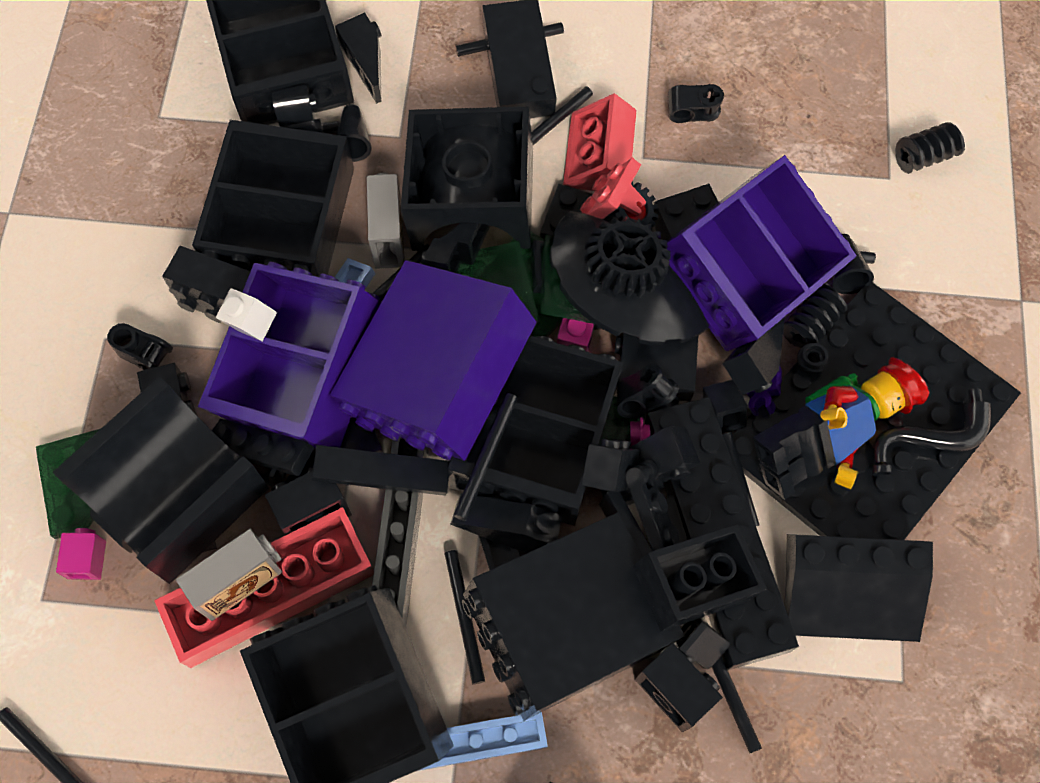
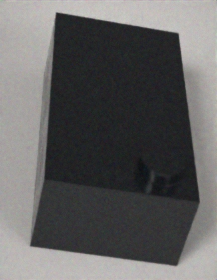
(519, 57)

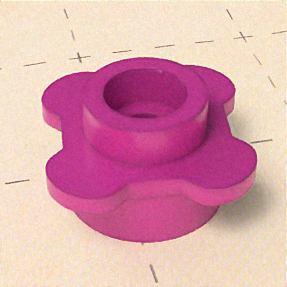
(639, 431)

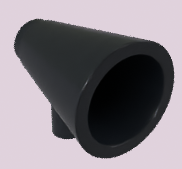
(353, 126)
(856, 272)

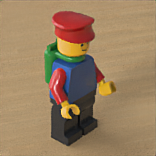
(835, 426)

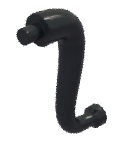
(976, 427)

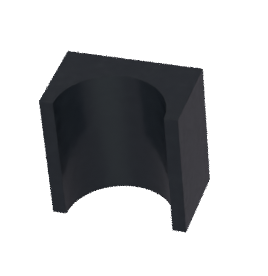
(468, 169)
(162, 480)

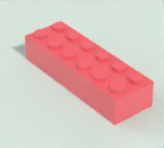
(314, 567)

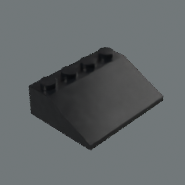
(857, 587)

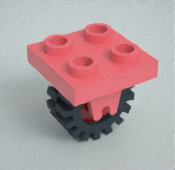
(618, 197)

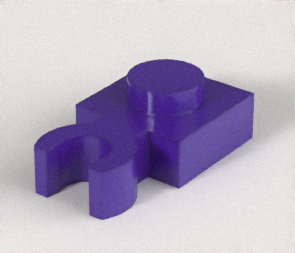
(764, 397)

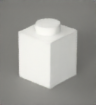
(246, 314)

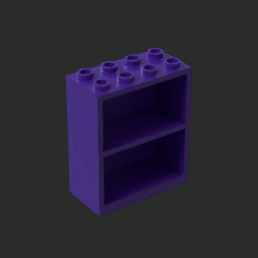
(758, 254)
(434, 359)
(290, 375)

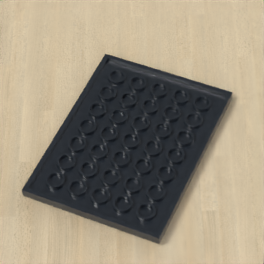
(861, 344)

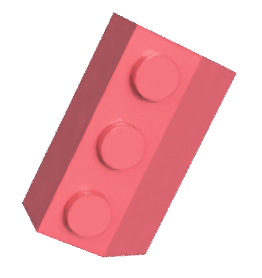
(598, 141)

